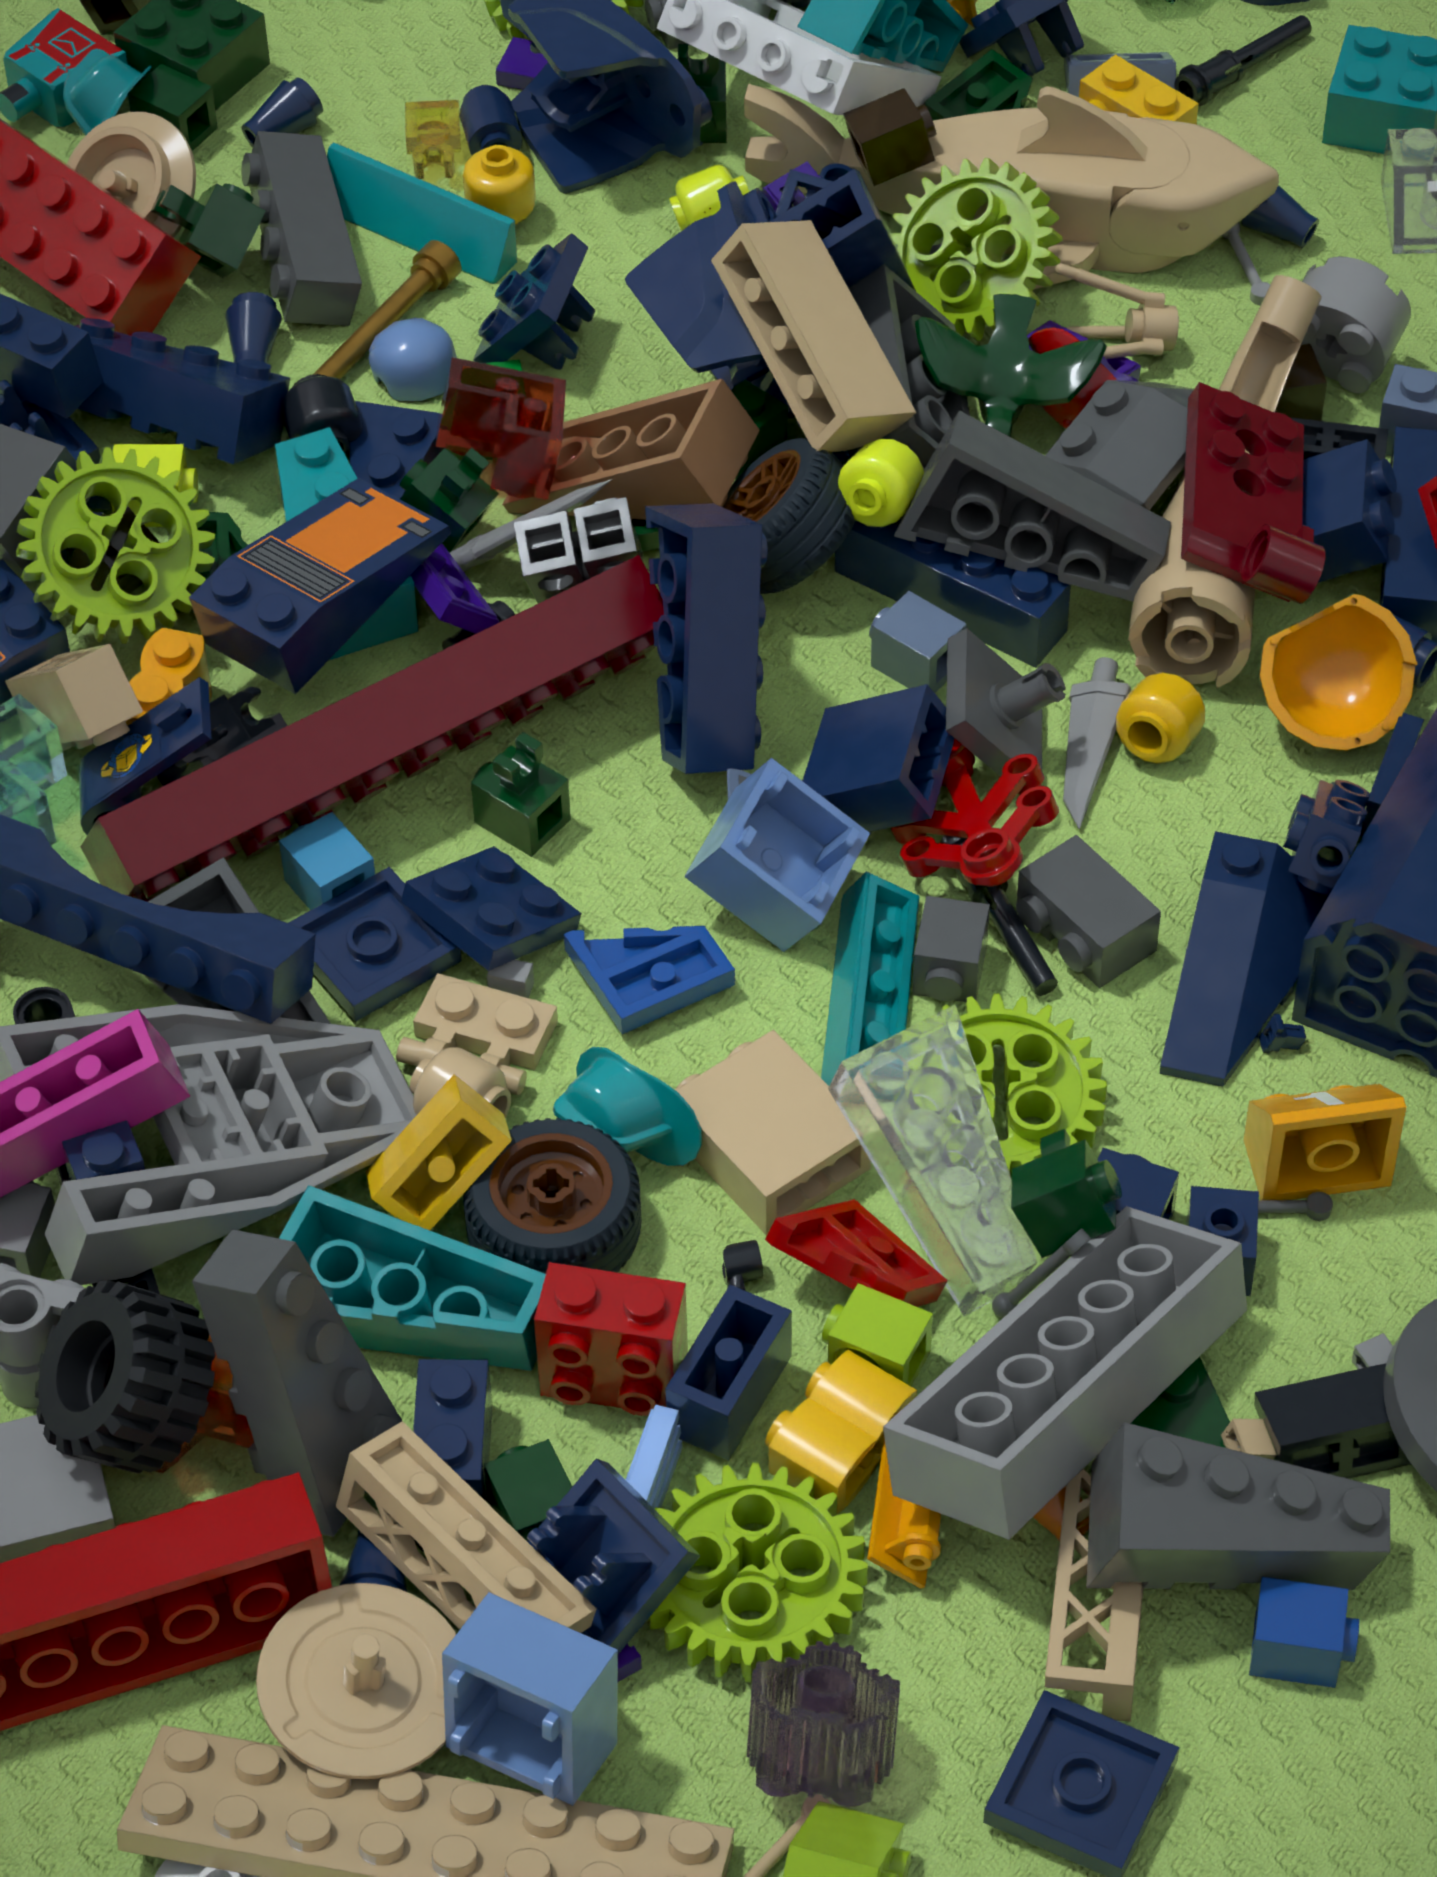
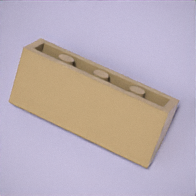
(812, 334)

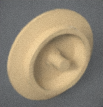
(136, 160)
(356, 1681)

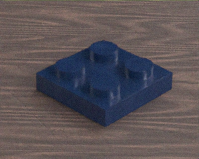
(490, 907)
(374, 945)
(1081, 1785)

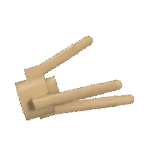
(1146, 329)

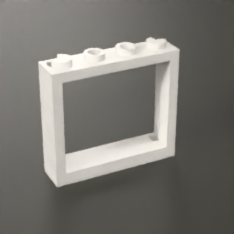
(790, 56)

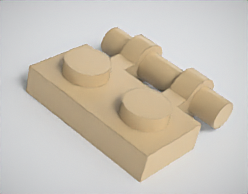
(483, 1022)

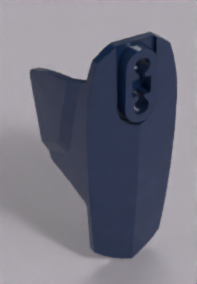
(604, 94)
(692, 303)

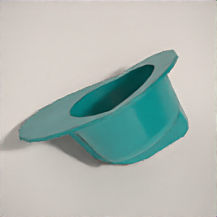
(98, 88)
(631, 1108)

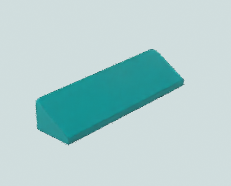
(419, 212)
(870, 969)

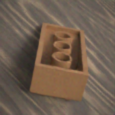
(655, 451)

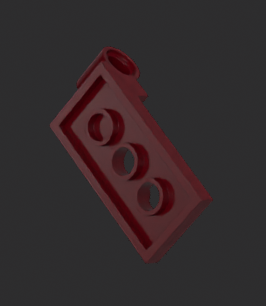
(1237, 534)

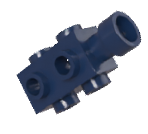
(1325, 833)

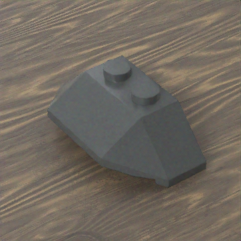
(1129, 438)

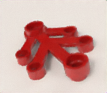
(989, 853)

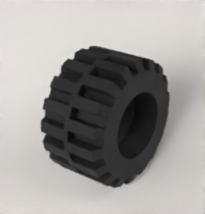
(124, 1377)

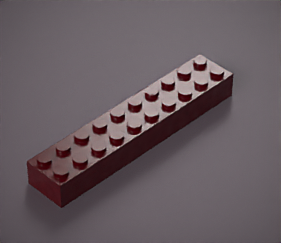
(378, 733)

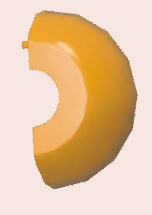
(1340, 674)

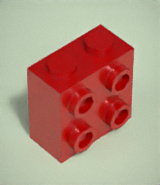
(609, 1337)

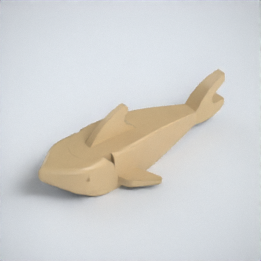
(1122, 185)

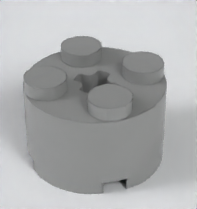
(1355, 321)

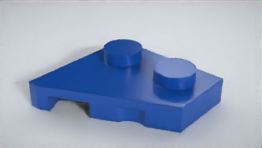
(650, 971)

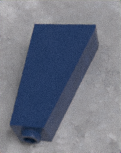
(850, 229)

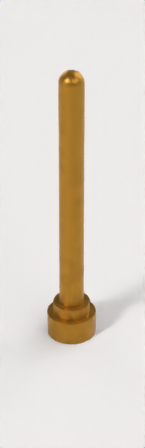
(432, 269)

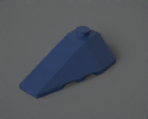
(1237, 957)

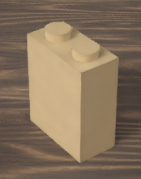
(772, 1131)

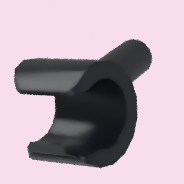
(742, 1263)

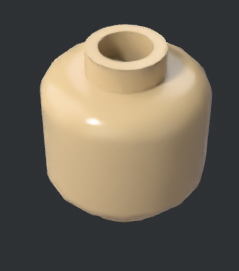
(473, 1070)

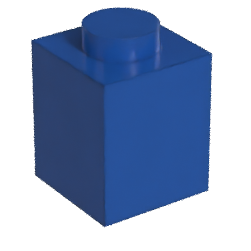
(1302, 1632)

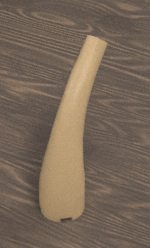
(1186, 615)

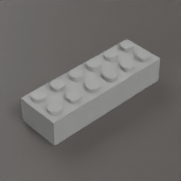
(1065, 1372)

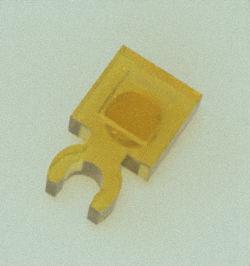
(433, 134)

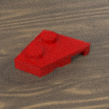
(856, 1249)

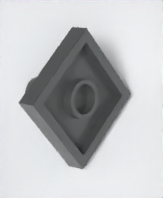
(994, 706)

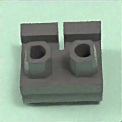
(559, 559)

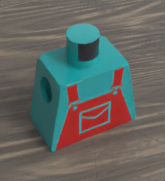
(41, 64)

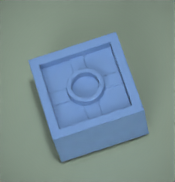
(777, 855)
(530, 1698)

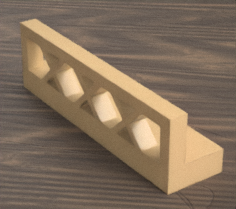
(456, 1528)
(1122, 1607)

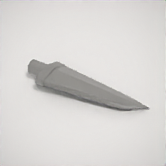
(488, 545)
(1091, 733)

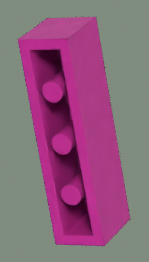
(89, 1085)

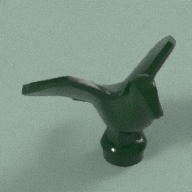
(1005, 370)

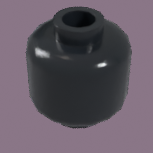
(322, 403)

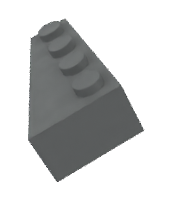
(1032, 512)
(291, 1366)

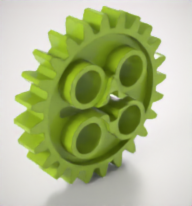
(949, 213)
(65, 522)
(1061, 1091)
(755, 1570)

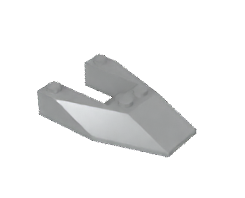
(260, 1125)

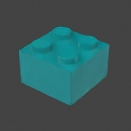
(1380, 85)

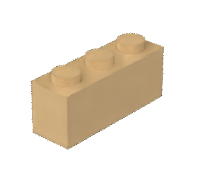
(81, 695)

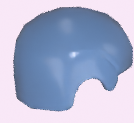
(412, 359)

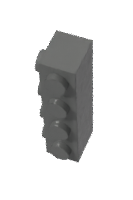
(302, 229)

